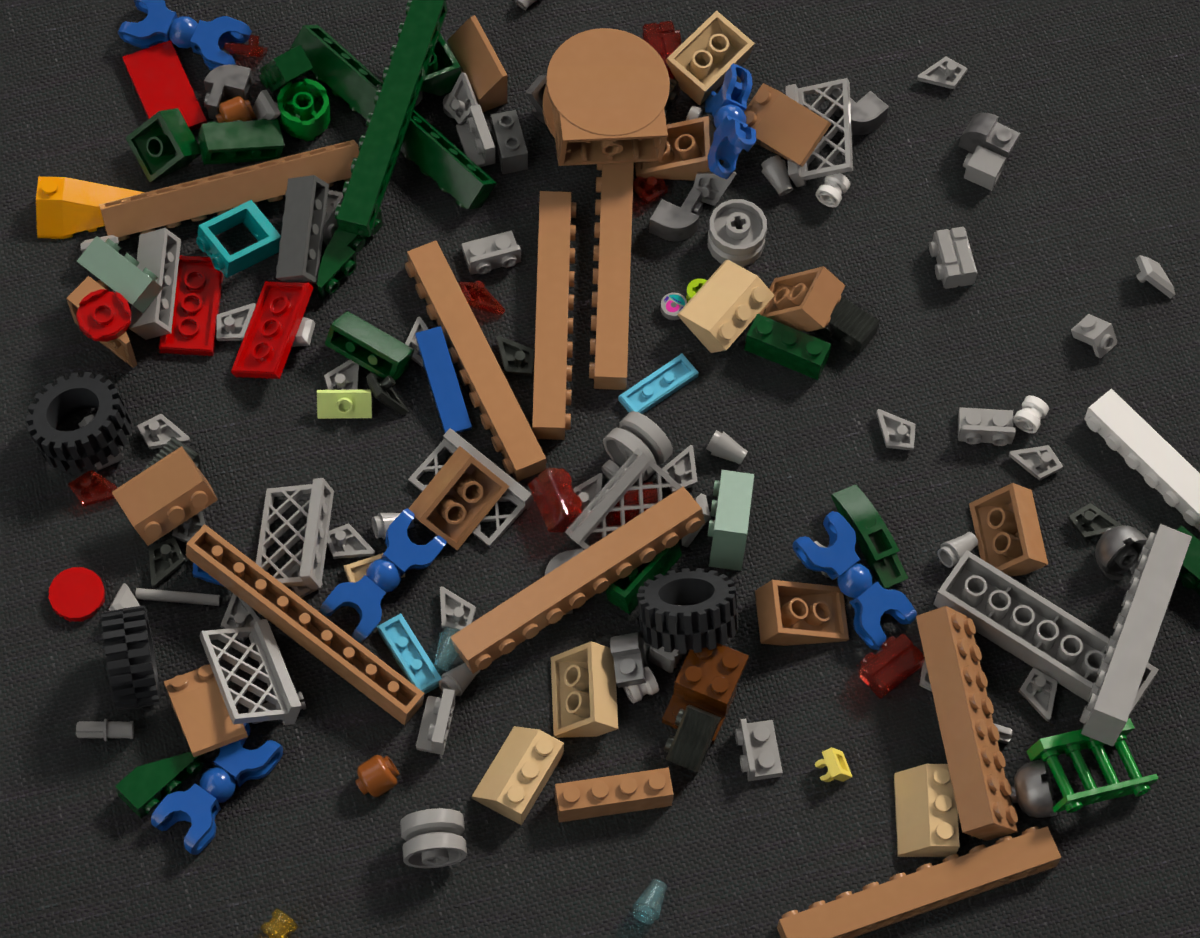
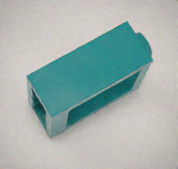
(258, 225)

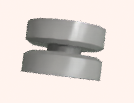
(737, 232)
(638, 432)
(433, 838)

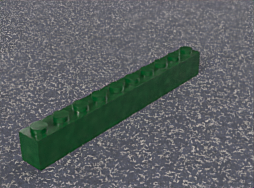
(391, 116)
(421, 143)

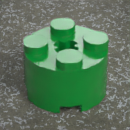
(304, 109)

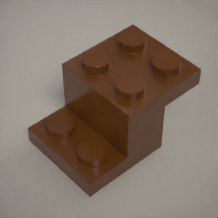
(707, 682)

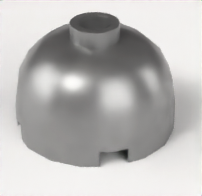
(1119, 550)
(1034, 790)

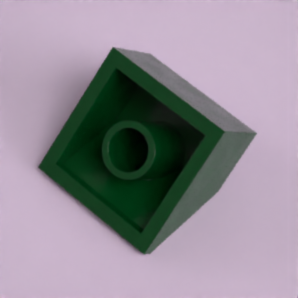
(442, 70)
(163, 144)

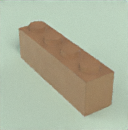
(613, 794)

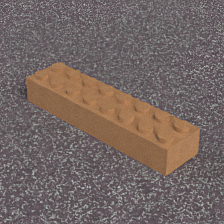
(967, 724)

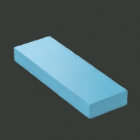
(659, 385)
(409, 653)

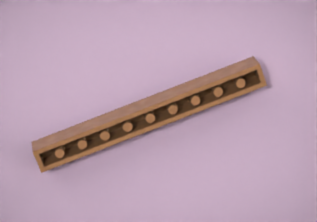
(224, 190)
(612, 276)
(552, 319)
(476, 362)
(578, 580)
(304, 624)
(926, 888)

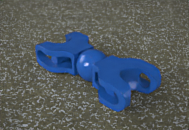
(184, 32)
(730, 121)
(383, 575)
(854, 580)
(217, 785)

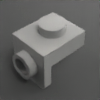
(1095, 333)

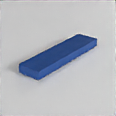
(443, 380)

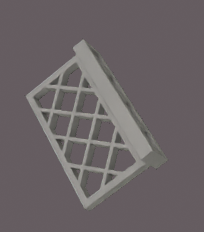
(801, 174)
(515, 493)
(613, 493)
(315, 532)
(271, 671)

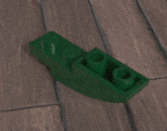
(340, 258)
(871, 536)

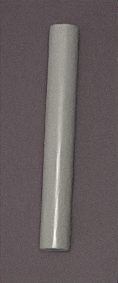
(178, 597)

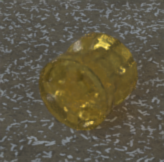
(279, 925)

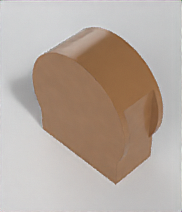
(606, 99)

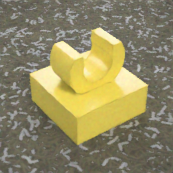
(836, 765)

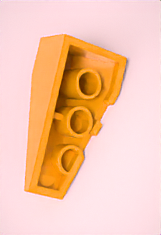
(72, 205)

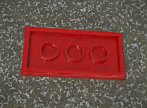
(163, 83)
(194, 308)
(272, 330)

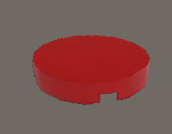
(103, 315)
(76, 594)

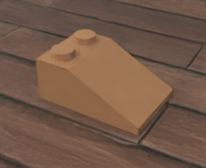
(784, 125)
(684, 151)
(804, 299)
(119, 346)
(800, 613)
(202, 711)

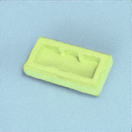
(344, 404)

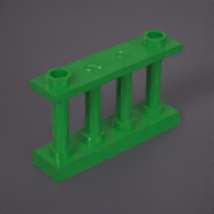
(1071, 745)

